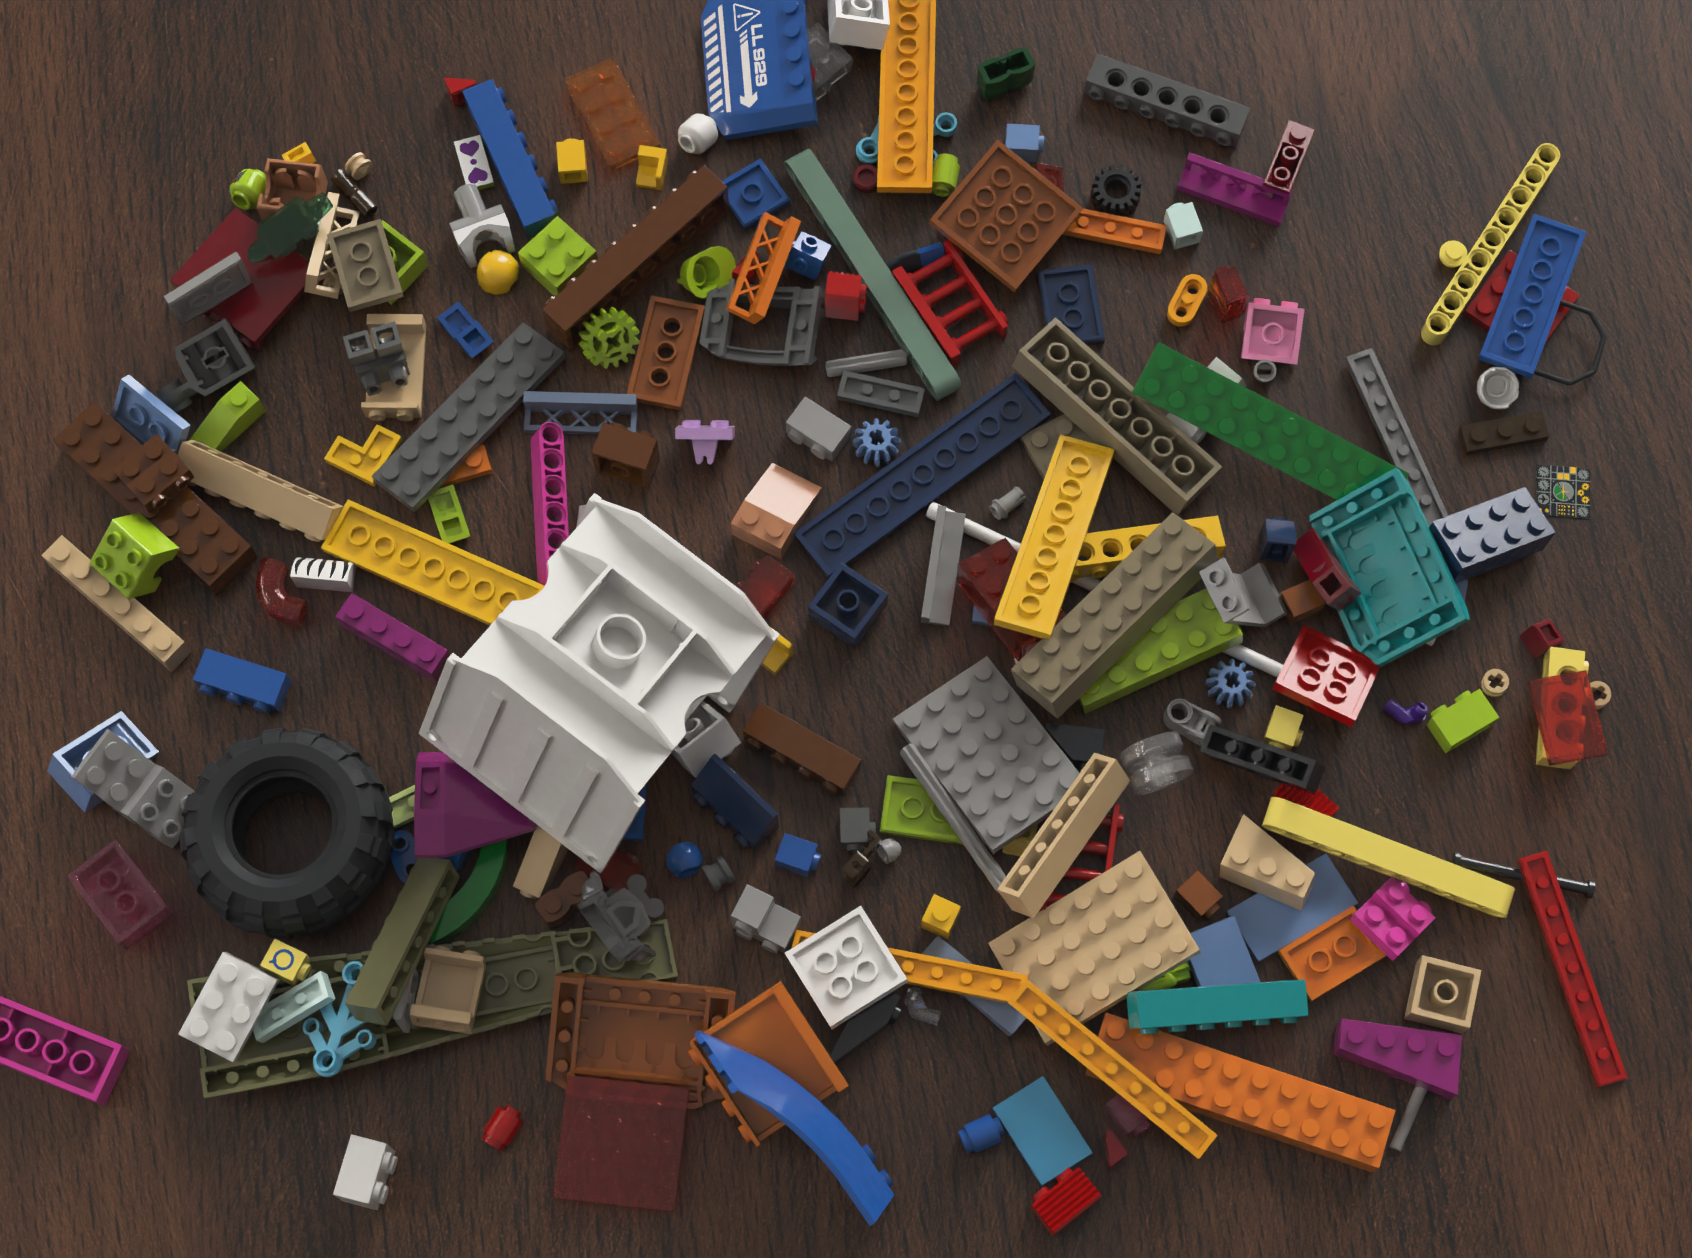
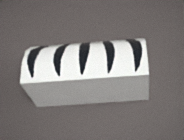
(323, 574)

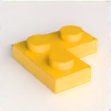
(365, 460)

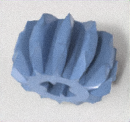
(872, 433)
(1239, 690)

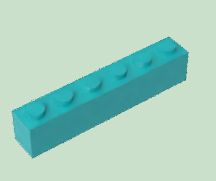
(1217, 1004)

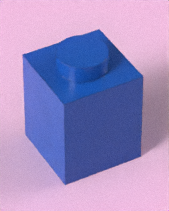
(797, 855)

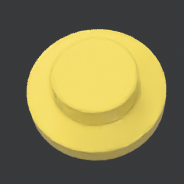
(1452, 254)

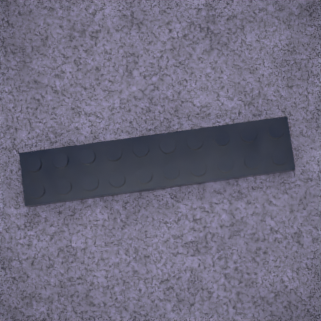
(922, 475)

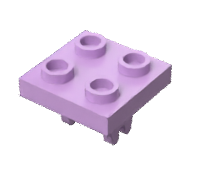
(705, 437)

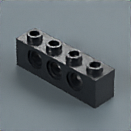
(1262, 759)

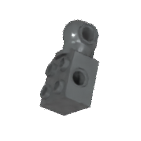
(207, 363)

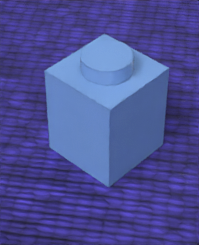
(1024, 141)

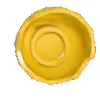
(497, 272)

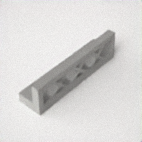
(943, 567)

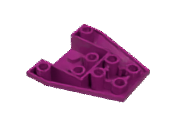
(458, 810)

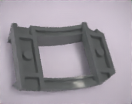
(801, 331)

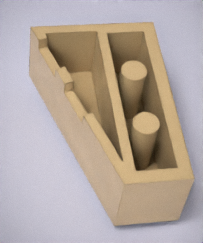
(1266, 866)

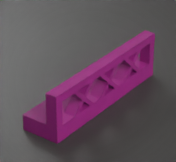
(1232, 189)

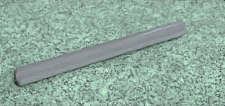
(953, 815)

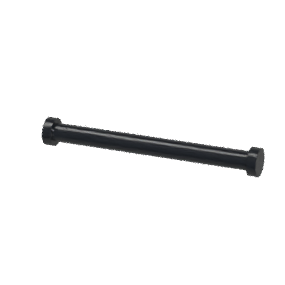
(1515, 873)

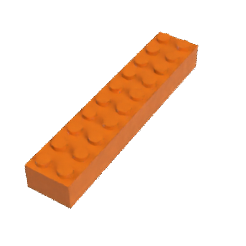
(1255, 1095)

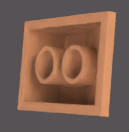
(774, 510)

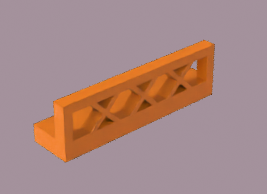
(772, 271)

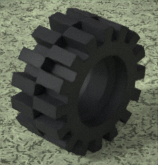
(1120, 177)

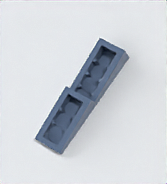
(1001, 1014)

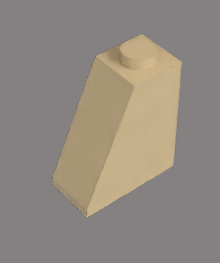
(540, 864)

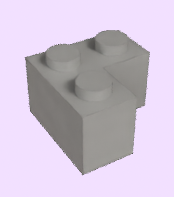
(764, 920)

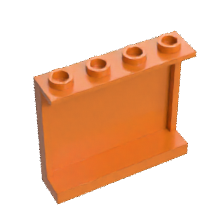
(780, 1034)

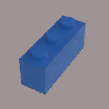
(241, 681)

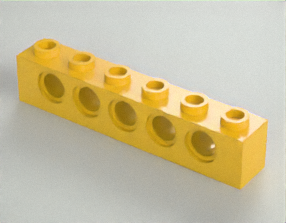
(1122, 541)

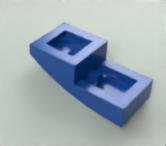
(464, 330)

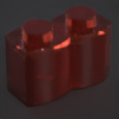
(1228, 293)

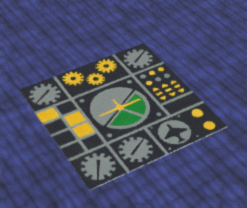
(1563, 491)

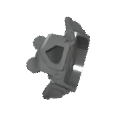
(620, 915)

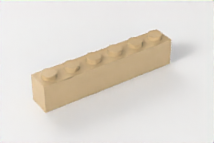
(259, 491)
(125, 612)
(1063, 835)

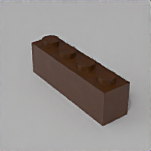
(801, 749)

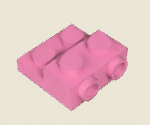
(1272, 331)

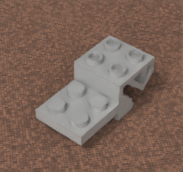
(135, 787)

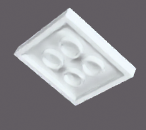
(846, 967)

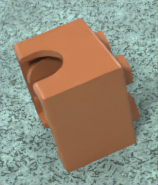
(288, 181)

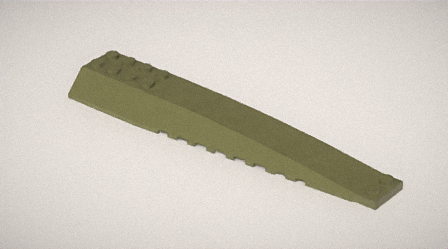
(514, 989)

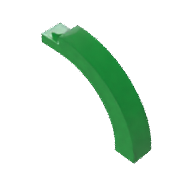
(475, 895)

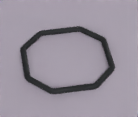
(1598, 355)

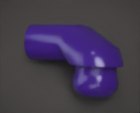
(1407, 715)

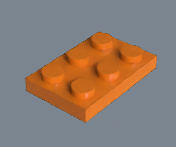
(1330, 954)

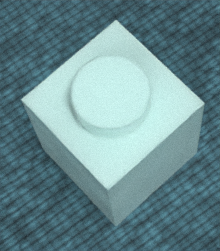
(1182, 225)

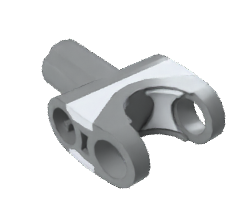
(478, 224)

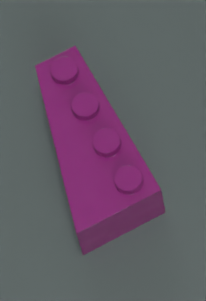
(1403, 1053)

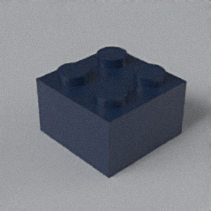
(847, 605)

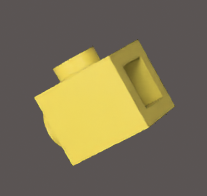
(1284, 729)

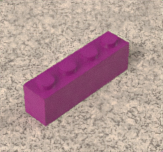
(393, 637)

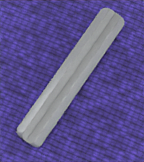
(866, 362)

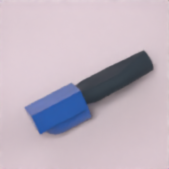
(915, 259)

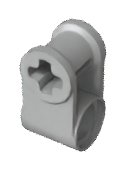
(1193, 722)

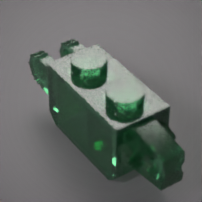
(289, 225)

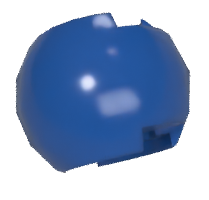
(684, 859)

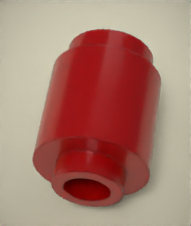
(502, 1127)

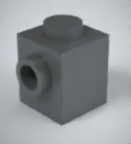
(854, 829)

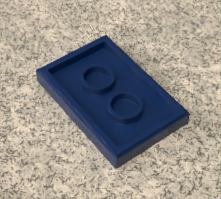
(1073, 300)

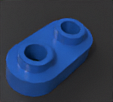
(404, 857)

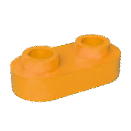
(1185, 301)

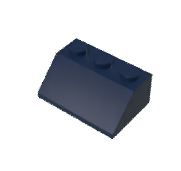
(734, 804)

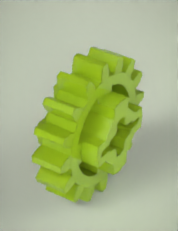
(612, 326)

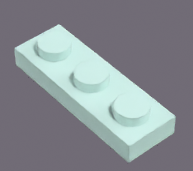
(294, 1006)

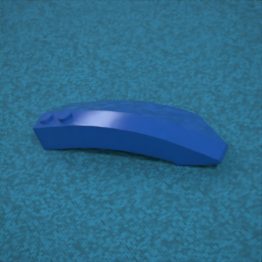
(808, 1119)

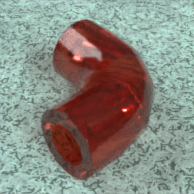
(273, 596)

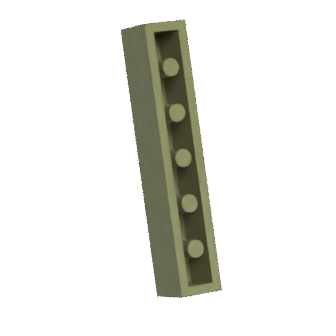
(402, 940)

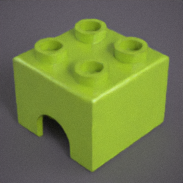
(132, 554)

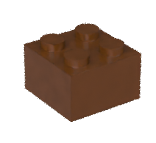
(626, 455)

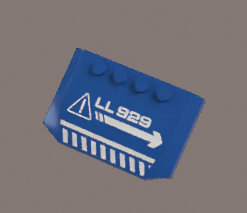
(757, 66)

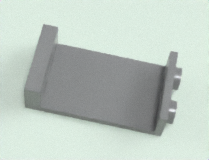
(1243, 597)

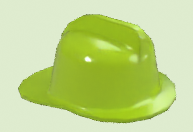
(707, 271)

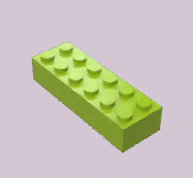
(1176, 641)

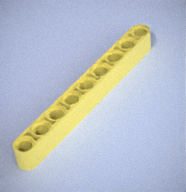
(1485, 254)
(1388, 857)

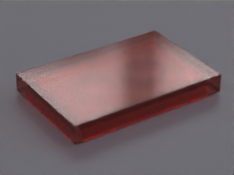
(1567, 718)

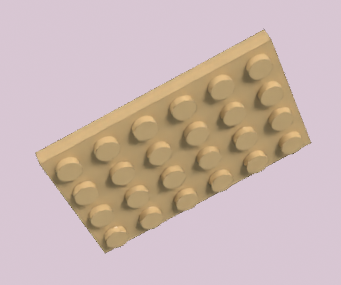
(1099, 941)

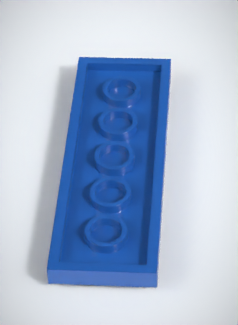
(1532, 295)

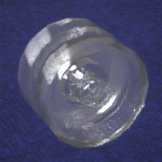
(1156, 763)

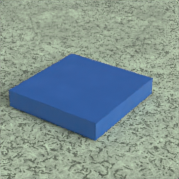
(753, 193)

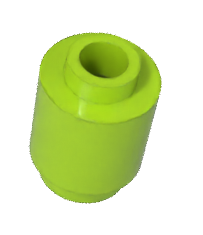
(945, 174)

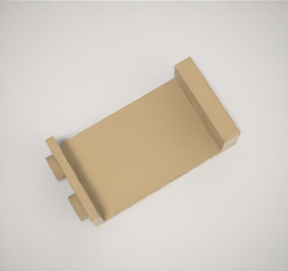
(405, 401)

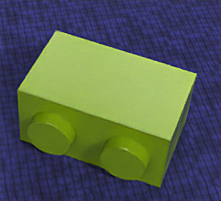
(1462, 720)

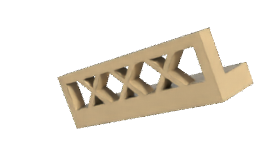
(320, 253)

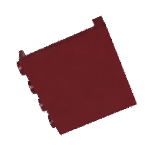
(274, 283)

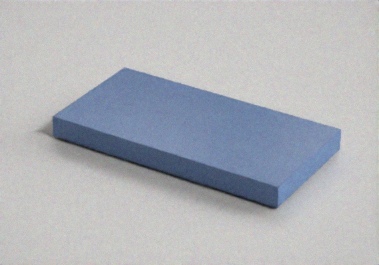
(1273, 925)

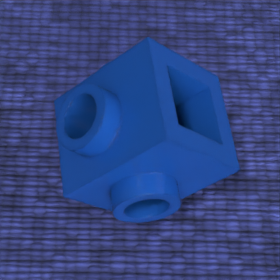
(808, 255)

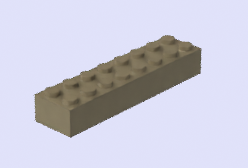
(1114, 417)
(1114, 615)

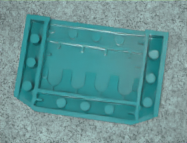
(1396, 566)

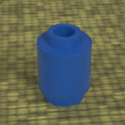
(981, 1134)

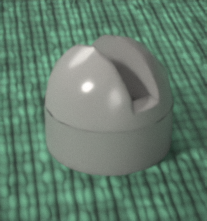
(1264, 365)
(889, 850)

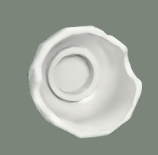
(1498, 387)

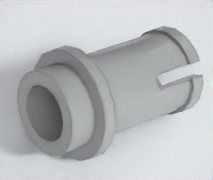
(1007, 503)

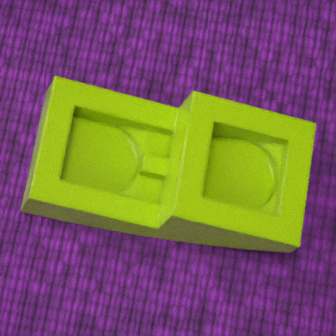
(448, 515)

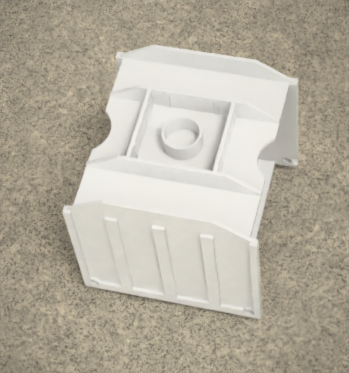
(595, 676)

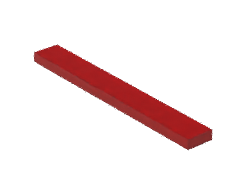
(1572, 969)

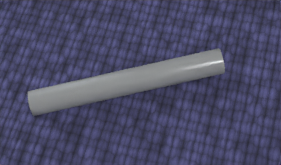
(1408, 1118)

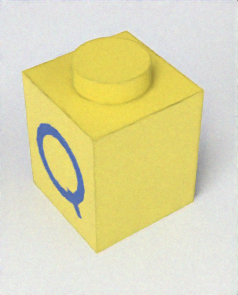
(286, 963)

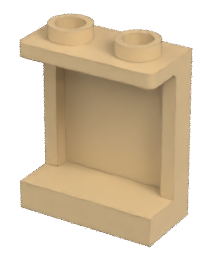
(449, 990)

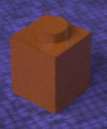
(1302, 601)
(1199, 897)

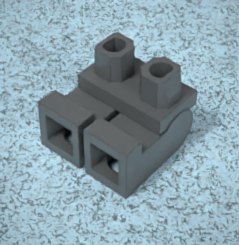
(378, 365)

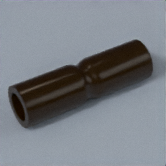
(355, 195)

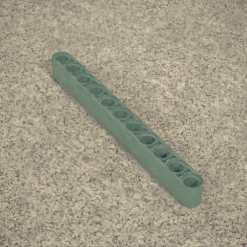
(881, 285)

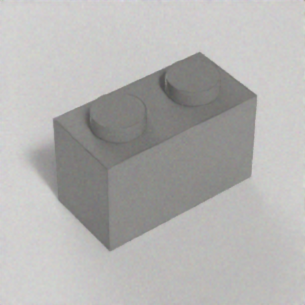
(818, 429)

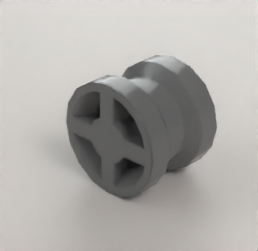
(718, 874)

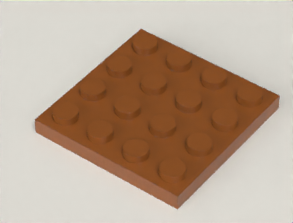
(1005, 215)

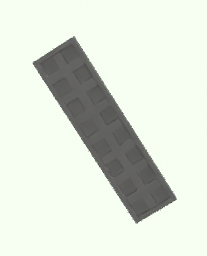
(468, 417)

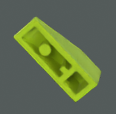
(229, 418)

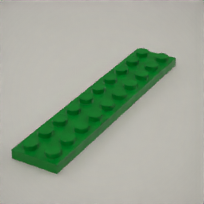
(1256, 424)

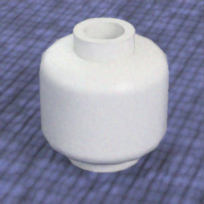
(697, 133)

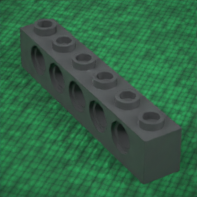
(1157, 89)

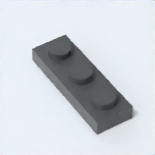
(880, 393)

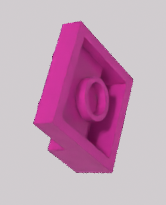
(1393, 917)

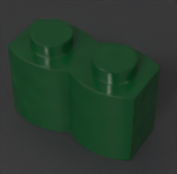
(1005, 73)

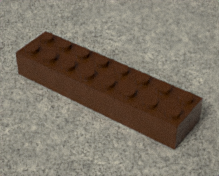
(637, 256)
(204, 540)

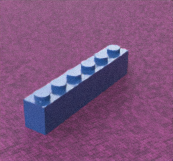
(509, 157)

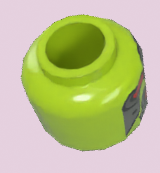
(247, 187)

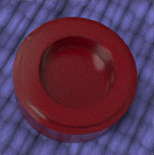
(865, 178)

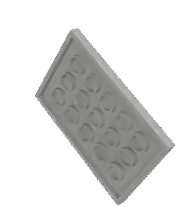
(989, 753)

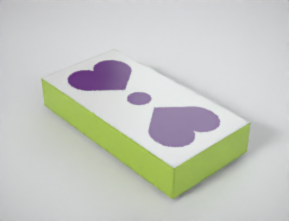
(474, 162)

